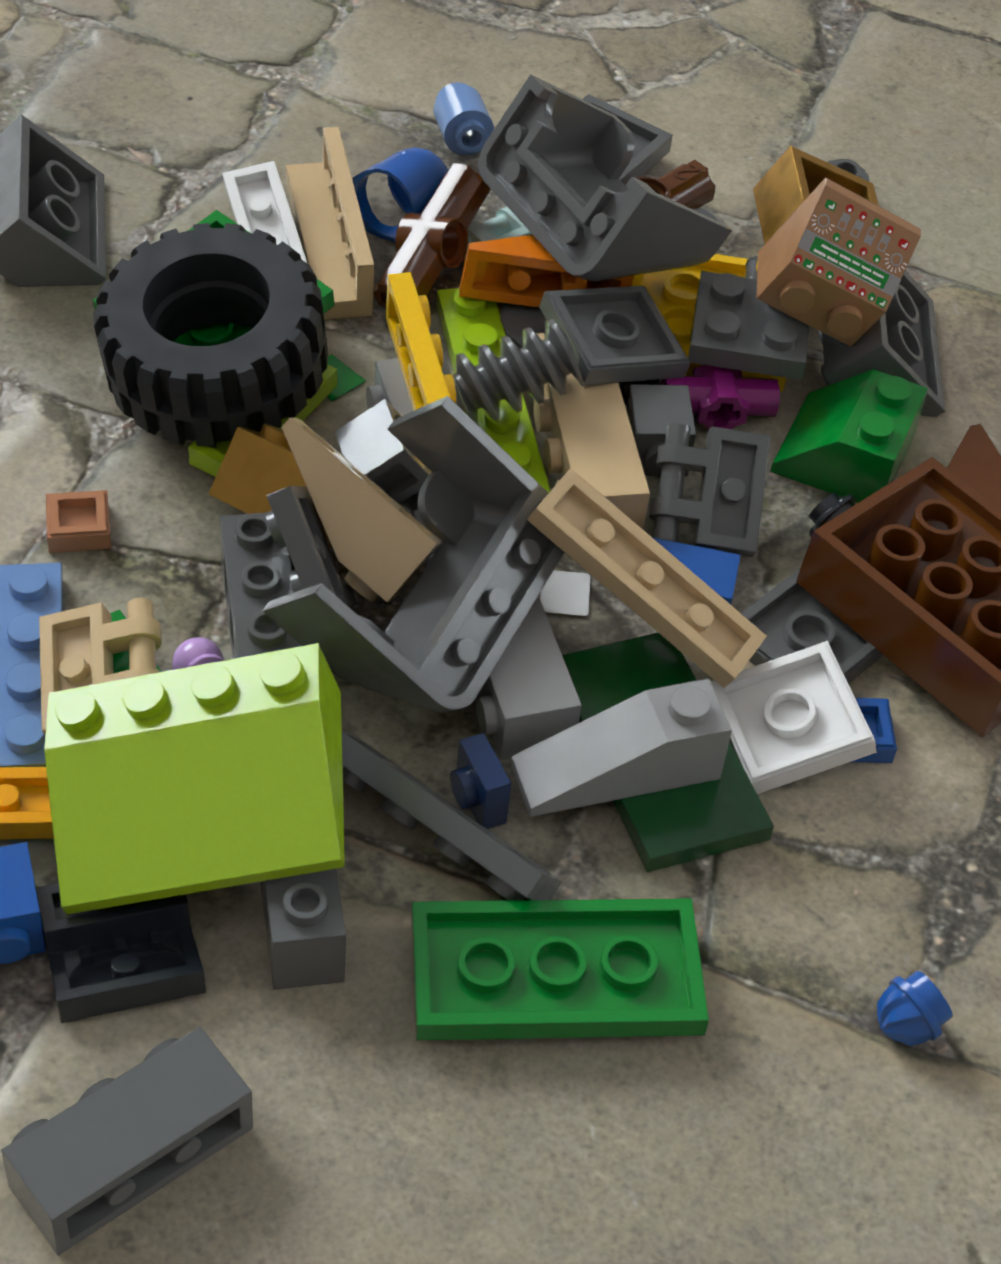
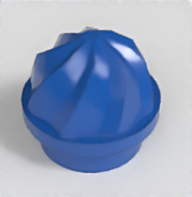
(912, 1010)

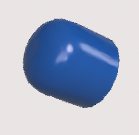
(412, 180)

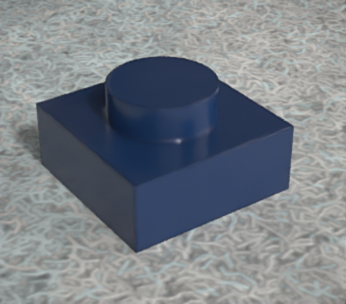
(481, 782)

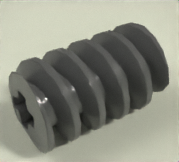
(516, 371)

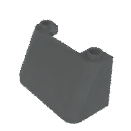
(560, 174)

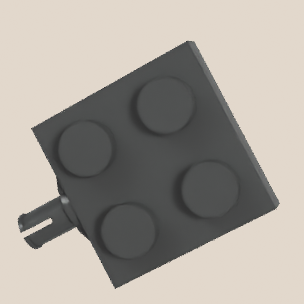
(742, 332)

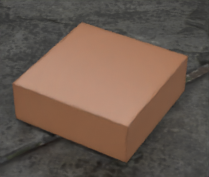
(78, 521)

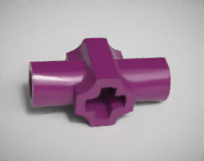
(725, 398)

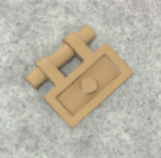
(81, 644)

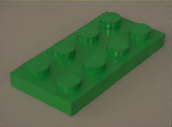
(556, 969)

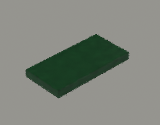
(679, 821)

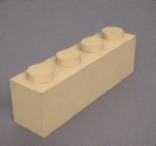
(595, 439)

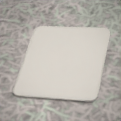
(566, 593)

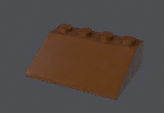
(921, 584)

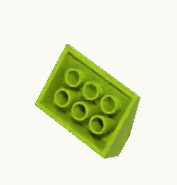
(196, 779)

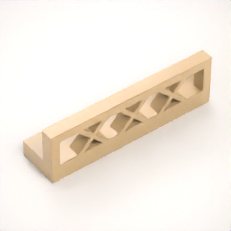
(333, 228)
(647, 578)

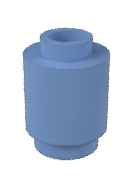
(462, 118)

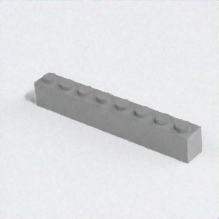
(530, 686)

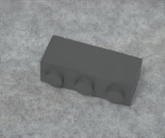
(127, 1138)

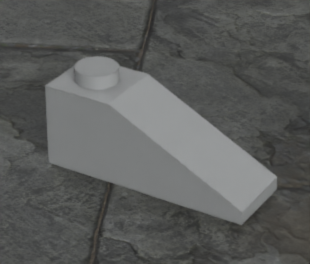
(632, 749)

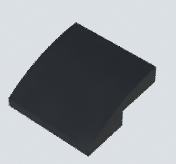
(119, 955)

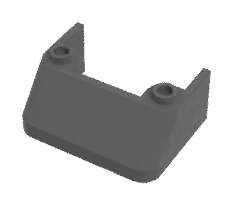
(470, 591)

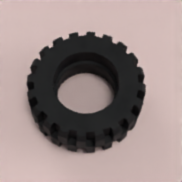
(203, 281)

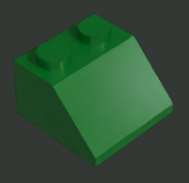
(852, 434)

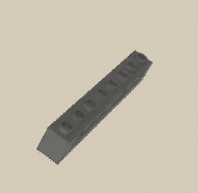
(306, 909)

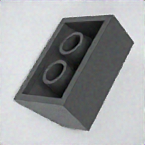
(49, 211)
(897, 344)

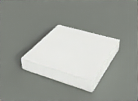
(794, 718)

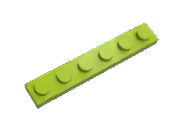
(465, 327)

